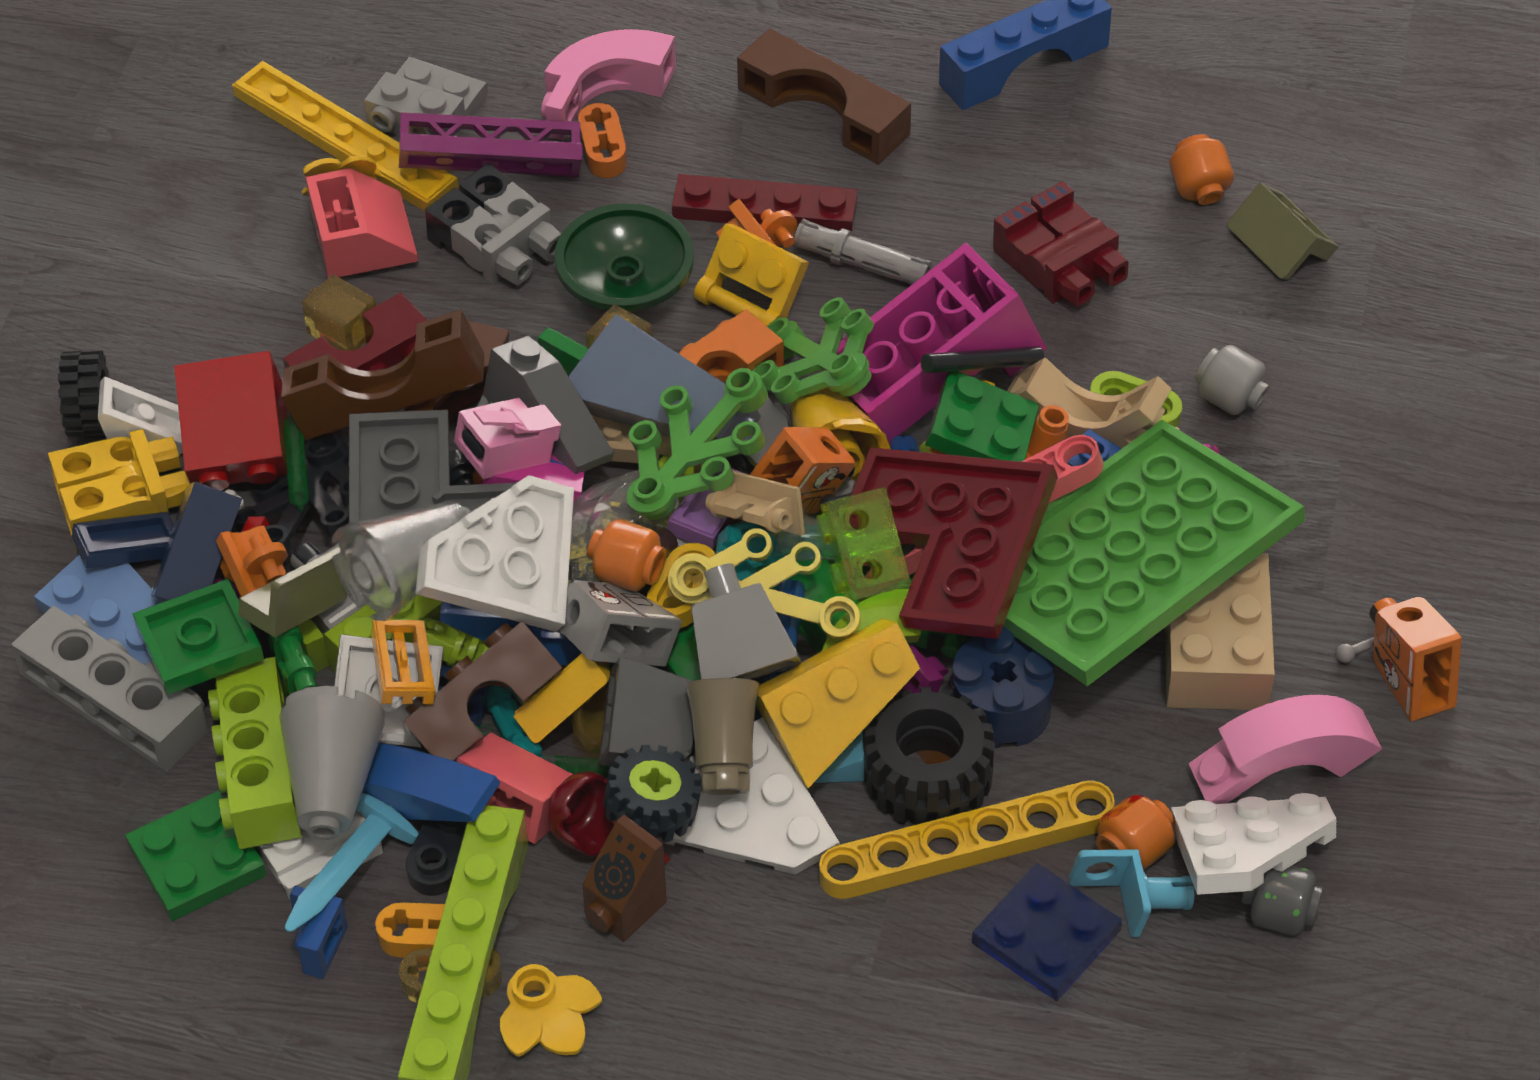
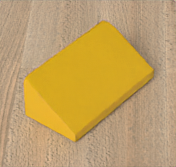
(562, 697)

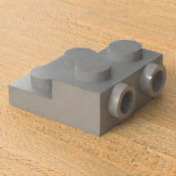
(421, 89)

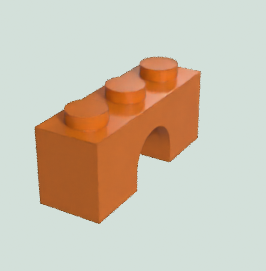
(735, 345)

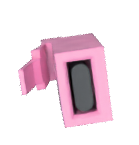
(506, 436)

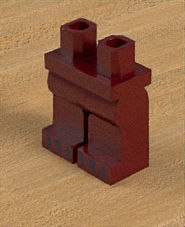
(1059, 246)

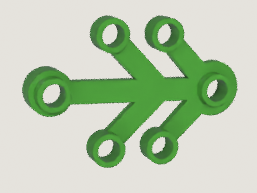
(841, 373)
(656, 488)

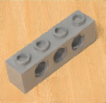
(110, 687)

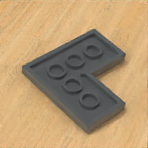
(404, 465)

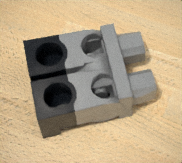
(494, 228)

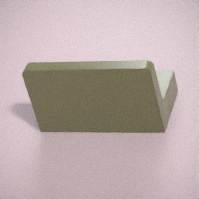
(1279, 231)
(294, 596)

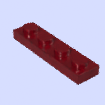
(709, 197)

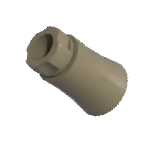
(723, 732)

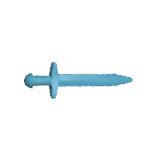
(379, 821)

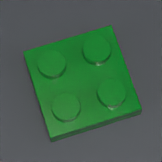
(981, 420)
(197, 636)
(193, 857)

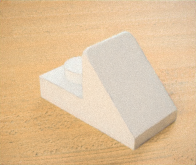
(129, 409)

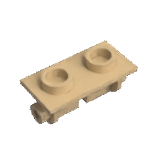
(760, 503)

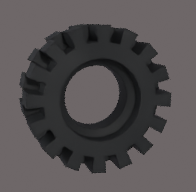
(79, 391)

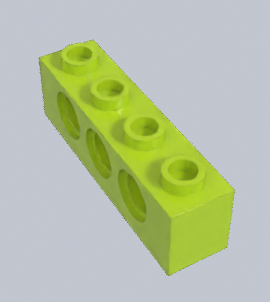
(255, 759)

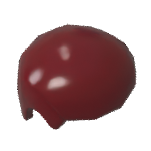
(578, 813)

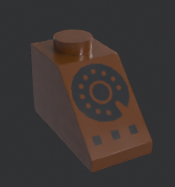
(625, 880)

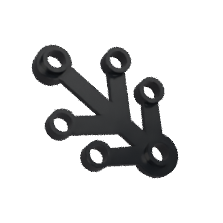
(324, 458)

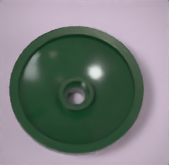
(624, 257)

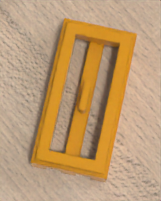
(404, 688)

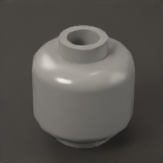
(1232, 380)

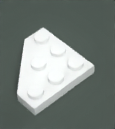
(506, 556)
(770, 823)
(1238, 842)

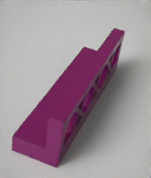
(511, 156)

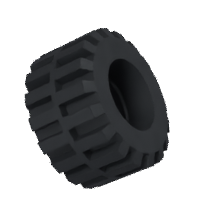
(933, 724)

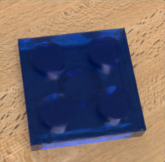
(1046, 931)

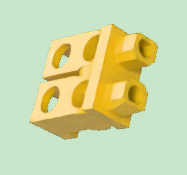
(117, 478)

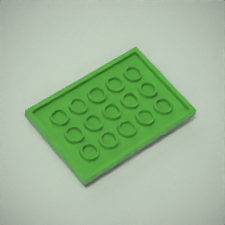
(1141, 549)

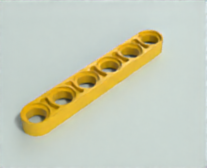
(963, 830)

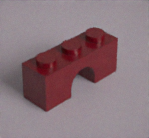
(388, 335)

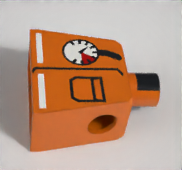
(807, 460)
(1416, 655)

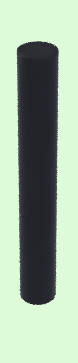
(981, 359)

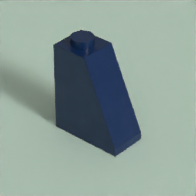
(192, 549)

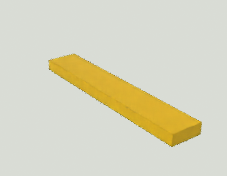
(338, 132)

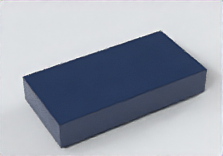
(122, 539)

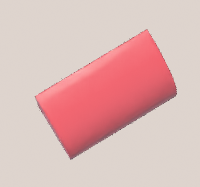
(523, 779)

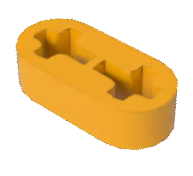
(422, 929)

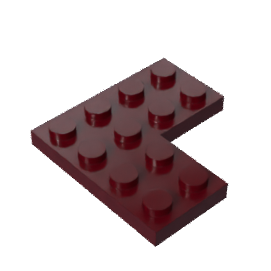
(976, 532)

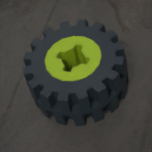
(653, 791)

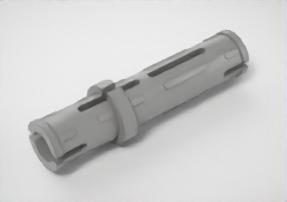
(848, 249)

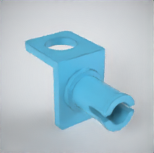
(1137, 890)

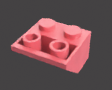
(359, 223)

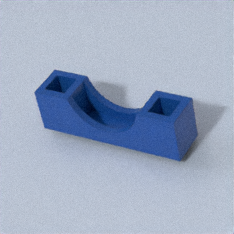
(981, 61)

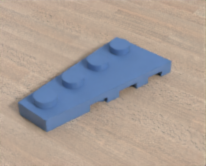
(104, 600)

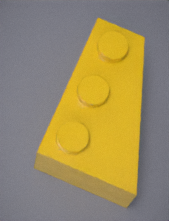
(835, 695)

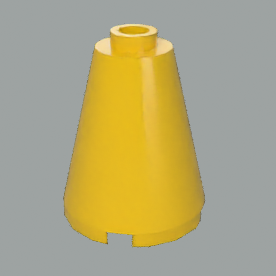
(843, 419)

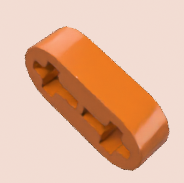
(609, 139)

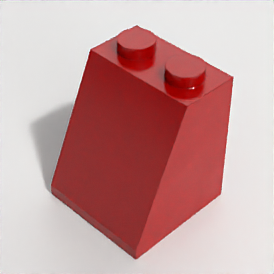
(232, 420)

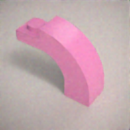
(607, 63)
(1281, 736)

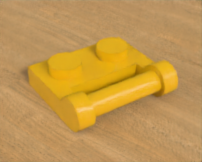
(757, 266)

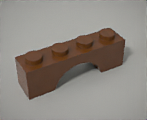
(783, 71)
(326, 391)

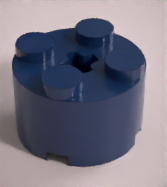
(1008, 684)

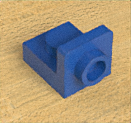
(320, 936)

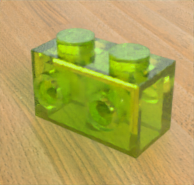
(873, 542)

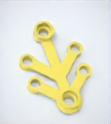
(768, 577)

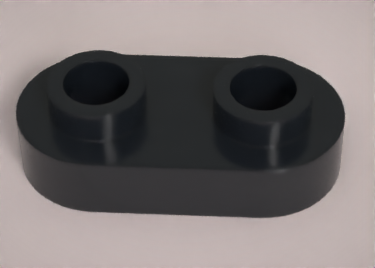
(439, 842)

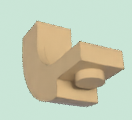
(1111, 416)

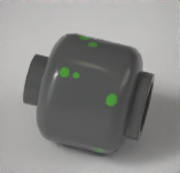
(1285, 900)

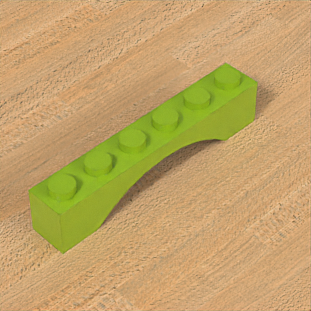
(454, 981)

